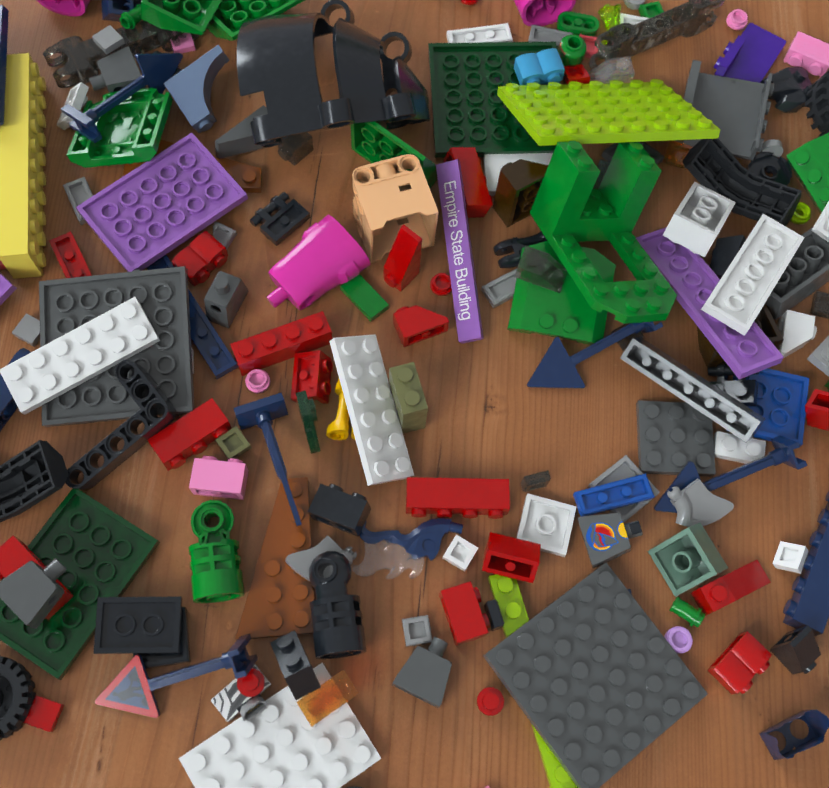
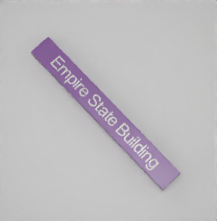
(459, 252)

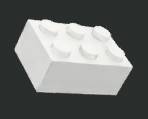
(699, 219)

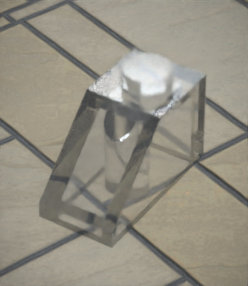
(613, 69)

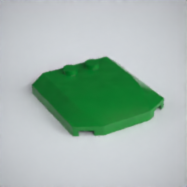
(128, 131)
(562, 313)

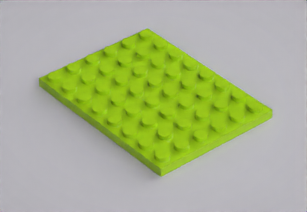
(605, 112)

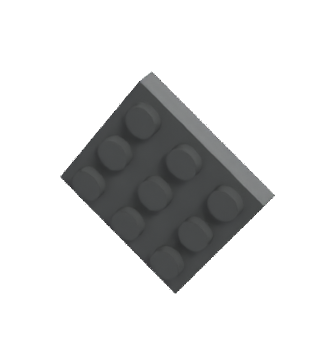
(672, 436)

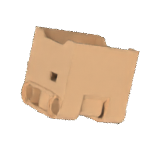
(390, 196)

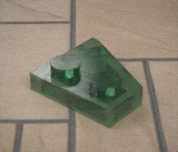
(308, 416)

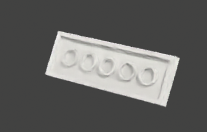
(753, 274)
(79, 355)
(371, 409)

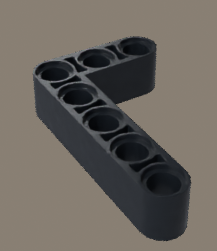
(127, 431)

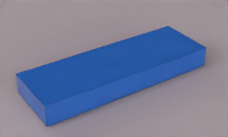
(613, 495)

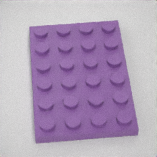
(161, 203)

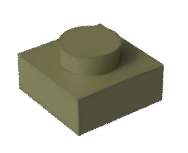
(233, 443)

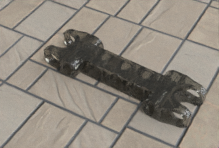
(631, 39)
(82, 56)

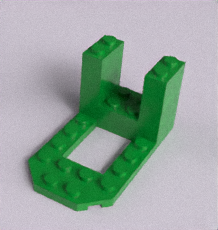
(574, 212)

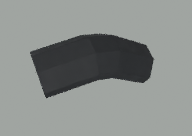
(754, 195)
(30, 478)

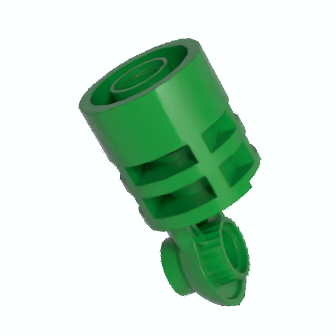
(215, 557)

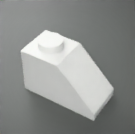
(796, 331)

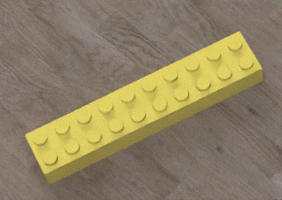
(22, 169)

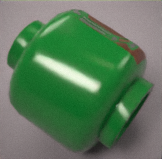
(572, 50)

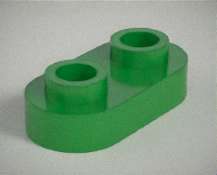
(578, 23)

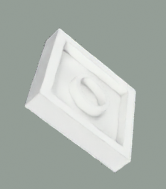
(546, 524)

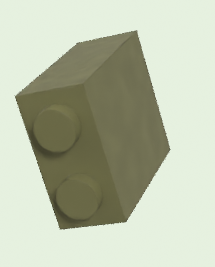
(408, 397)

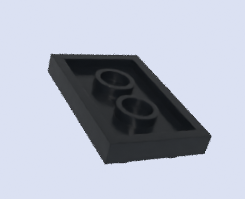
(138, 625)

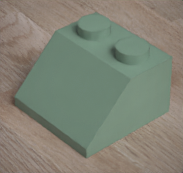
(687, 559)

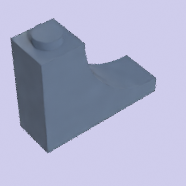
(193, 88)

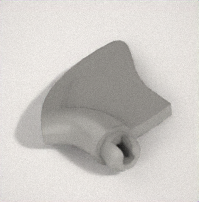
(698, 505)
(302, 560)

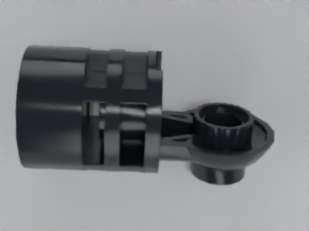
(335, 613)

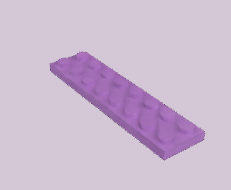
(693, 284)

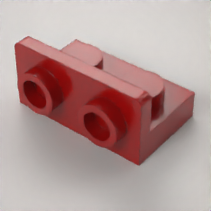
(313, 375)

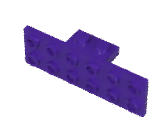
(750, 55)

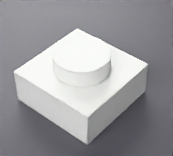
(460, 553)
(790, 557)

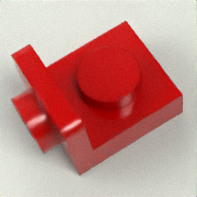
(576, 73)

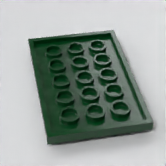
(101, 561)

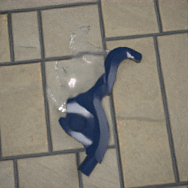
(400, 551)

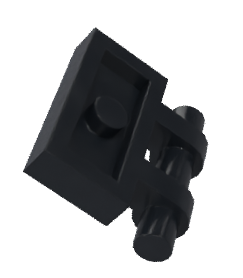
(284, 221)
(742, 389)

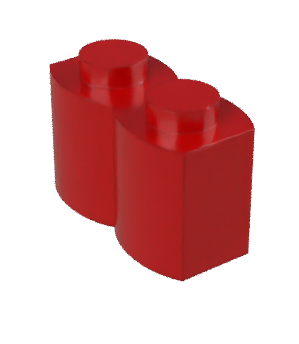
(201, 257)
(740, 663)

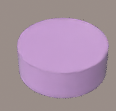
(679, 639)

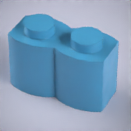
(539, 67)

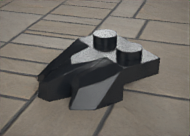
(790, 89)

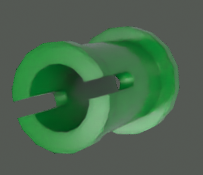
(131, 18)
(687, 612)

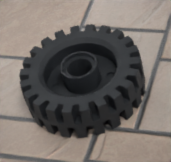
(15, 696)

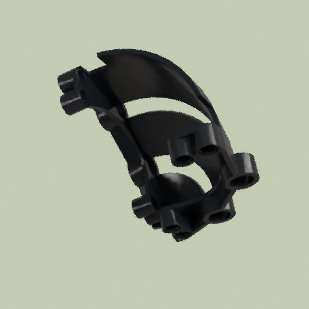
(280, 59)

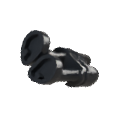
(515, 245)

